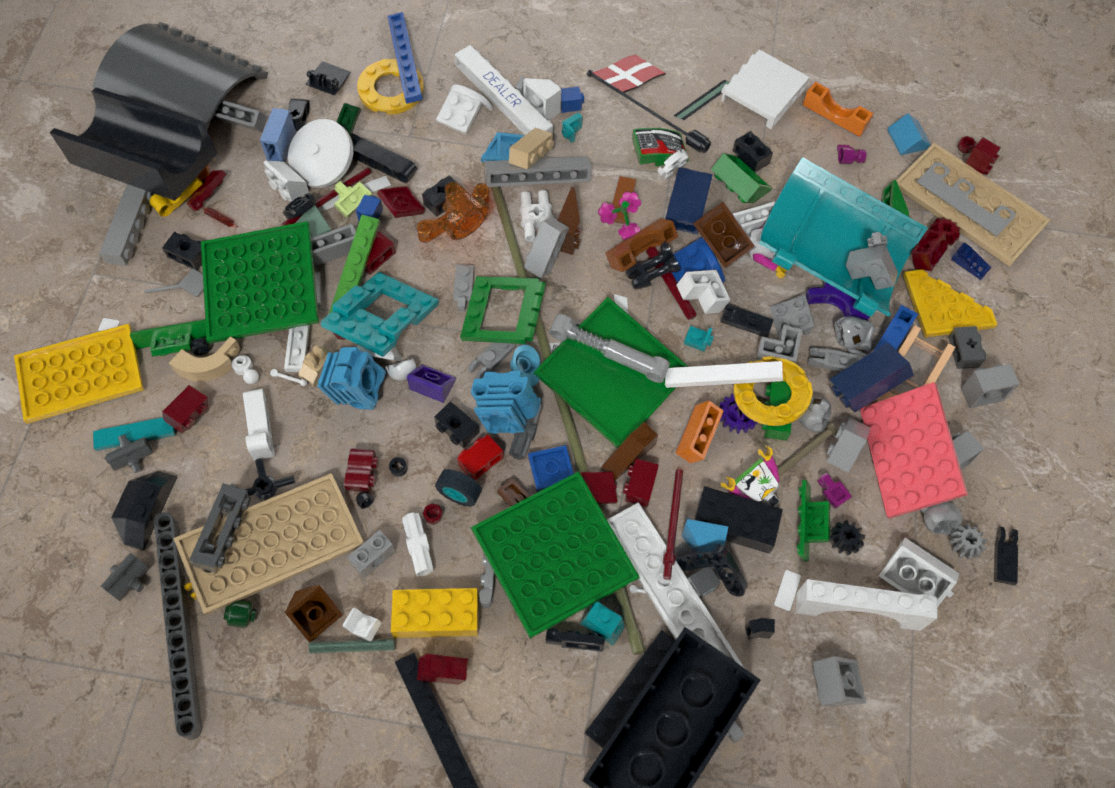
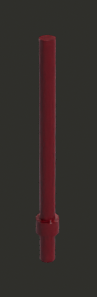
(333, 193)
(669, 557)

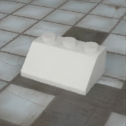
(918, 572)

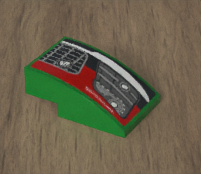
(656, 145)

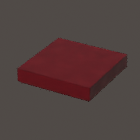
(401, 201)

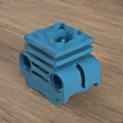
(351, 378)
(504, 401)

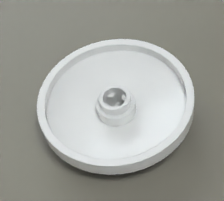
(321, 153)

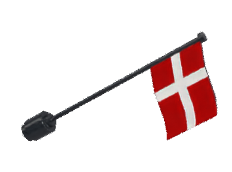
(634, 72)

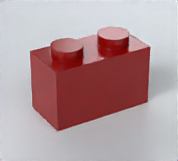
(480, 457)

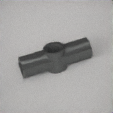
(523, 439)

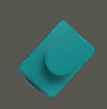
(604, 622)

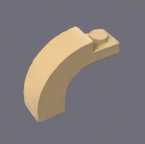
(207, 367)

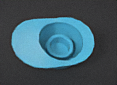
(527, 361)

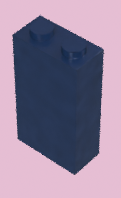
(688, 199)
(870, 377)

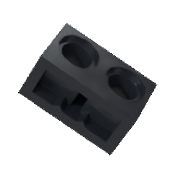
(752, 151)

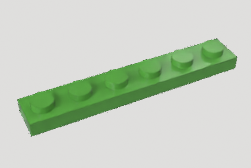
(357, 256)

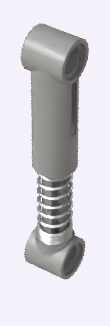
(653, 367)

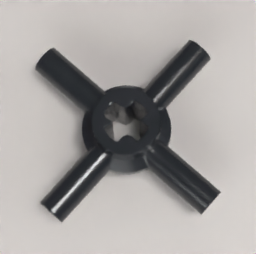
(263, 480)

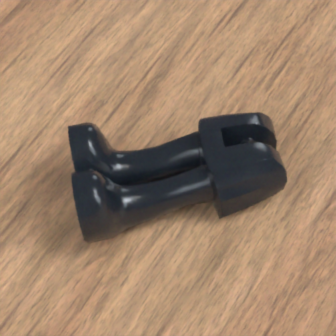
(639, 273)

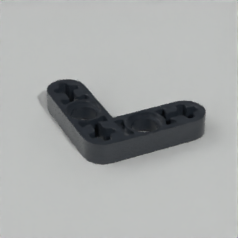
(688, 560)

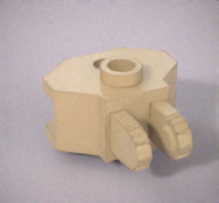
(313, 365)

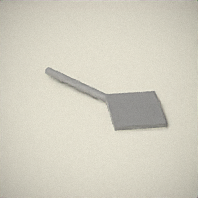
(191, 283)

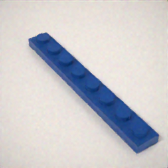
(404, 58)

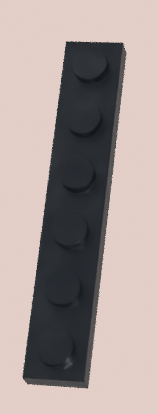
(629, 690)

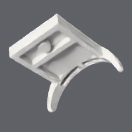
(461, 108)

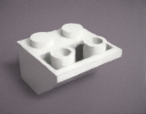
(285, 180)

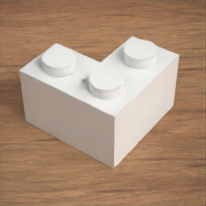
(705, 287)

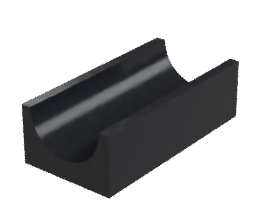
(139, 145)
(675, 719)

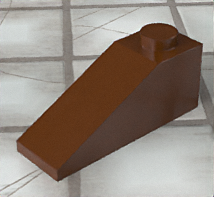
(632, 448)

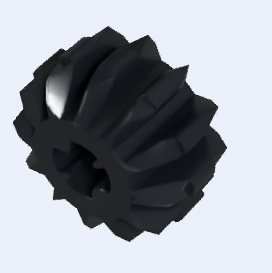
(854, 541)

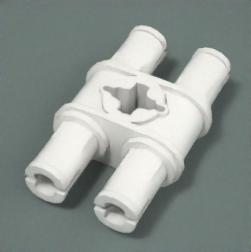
(534, 213)

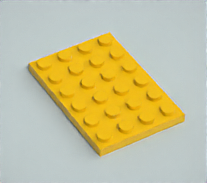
(77, 373)

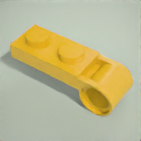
(166, 206)

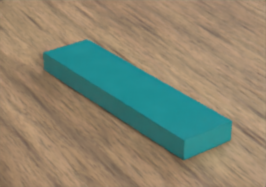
(150, 429)

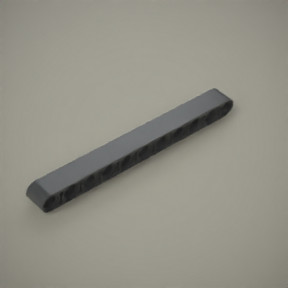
(182, 630)

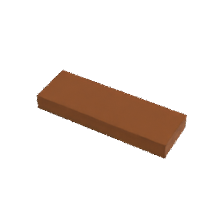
(624, 185)

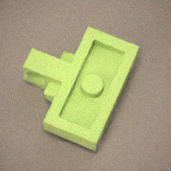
(349, 197)

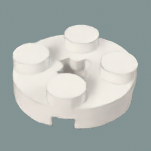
(672, 163)

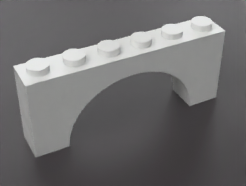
(909, 609)

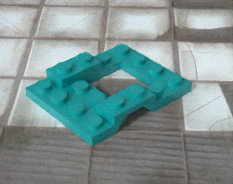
(369, 330)

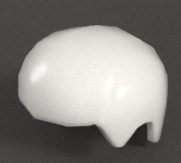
(400, 370)

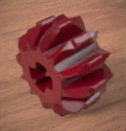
(947, 226)

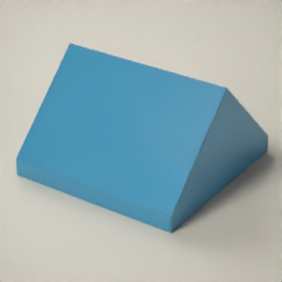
(908, 135)

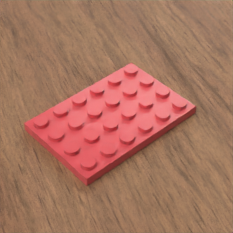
(913, 451)

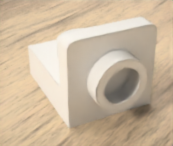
(361, 624)

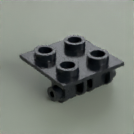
(327, 78)

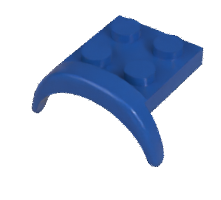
(697, 257)

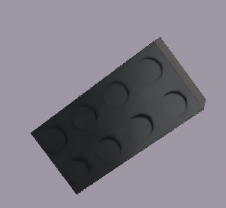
(748, 521)

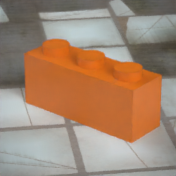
(699, 432)

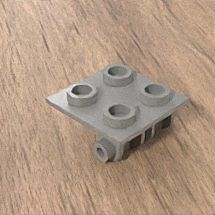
(793, 314)

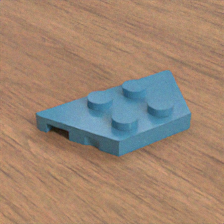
(500, 147)

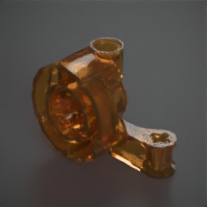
(463, 213)

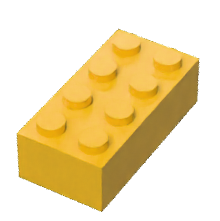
(434, 613)

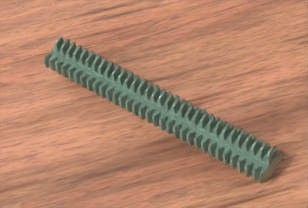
(351, 646)

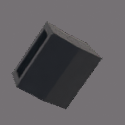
(760, 628)

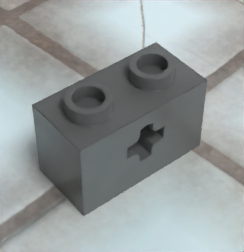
(968, 347)

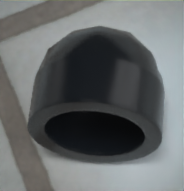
(364, 499)

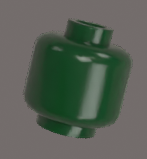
(239, 613)

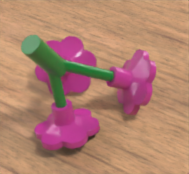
(629, 203)

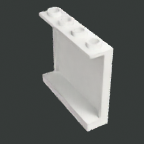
(766, 86)

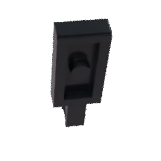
(575, 640)

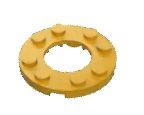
(374, 100)
(784, 413)

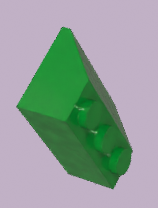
(740, 178)

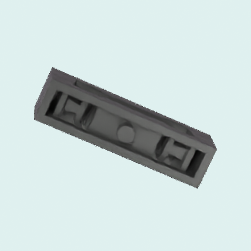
(212, 558)

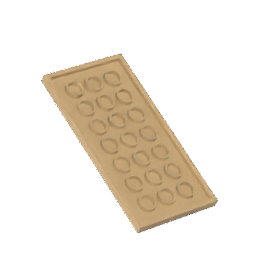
(987, 194)
(275, 543)

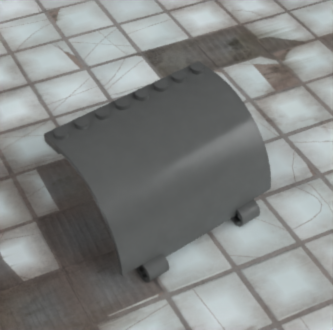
(172, 71)

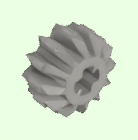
(968, 541)

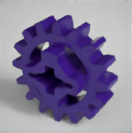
(732, 417)

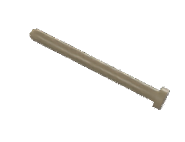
(830, 430)

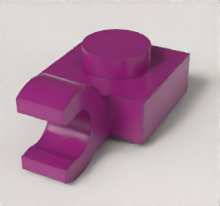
(834, 493)

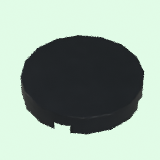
(299, 206)

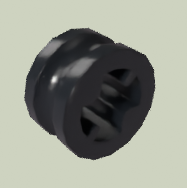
(200, 346)
(393, 462)

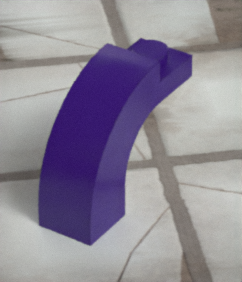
(835, 297)

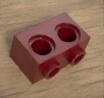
(929, 250)

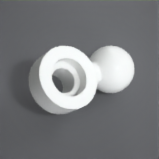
(249, 375)

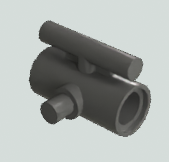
(129, 454)
(125, 577)

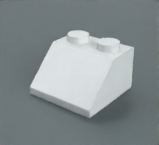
(543, 96)

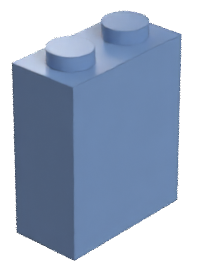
(278, 135)

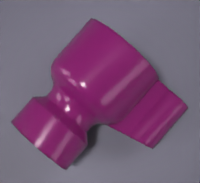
(848, 155)

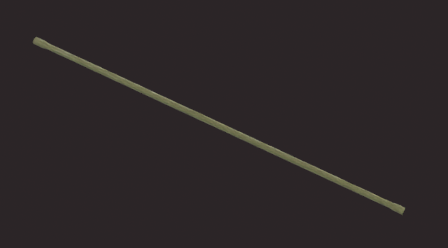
(633, 635)

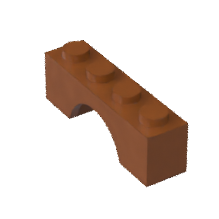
(624, 254)

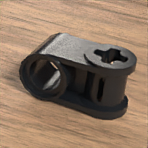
(299, 111)

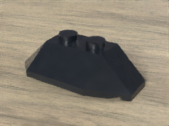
(140, 505)

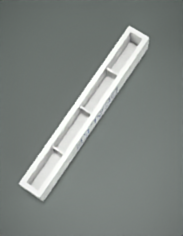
(500, 91)

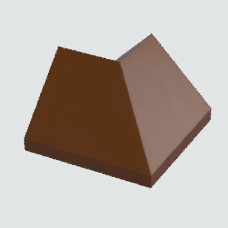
(312, 611)

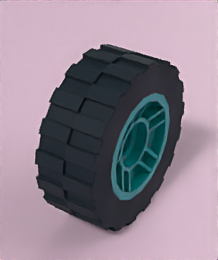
(458, 487)

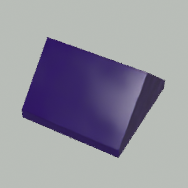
(430, 382)

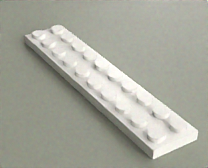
(672, 598)

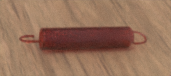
(219, 217)

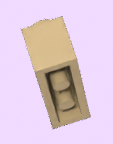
(531, 148)

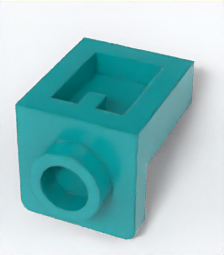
(571, 126)
(698, 338)

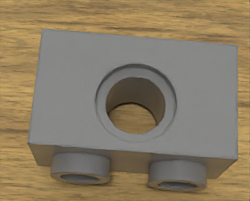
(371, 554)

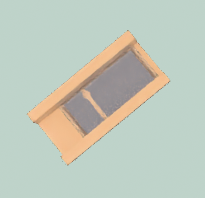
(925, 363)

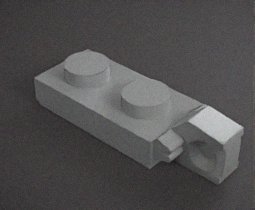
(877, 239)
(463, 285)

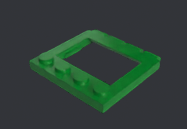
(528, 314)

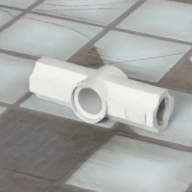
(417, 544)

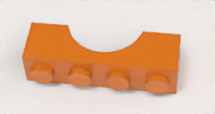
(820, 101)

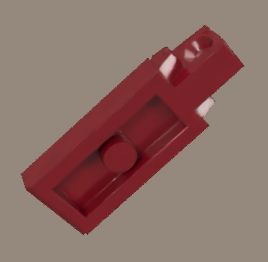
(212, 181)

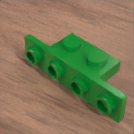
(169, 338)
(814, 521)

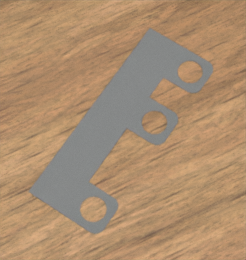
(960, 200)

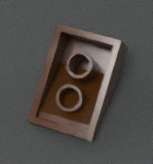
(570, 217)
(724, 235)

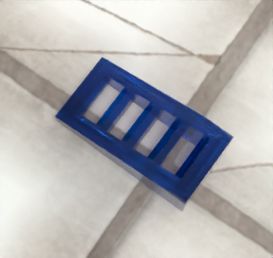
(961, 258)

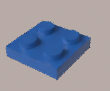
(550, 466)

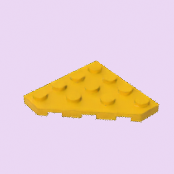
(943, 308)

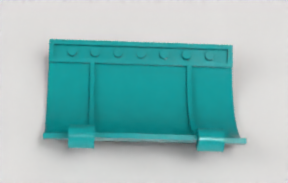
(825, 219)

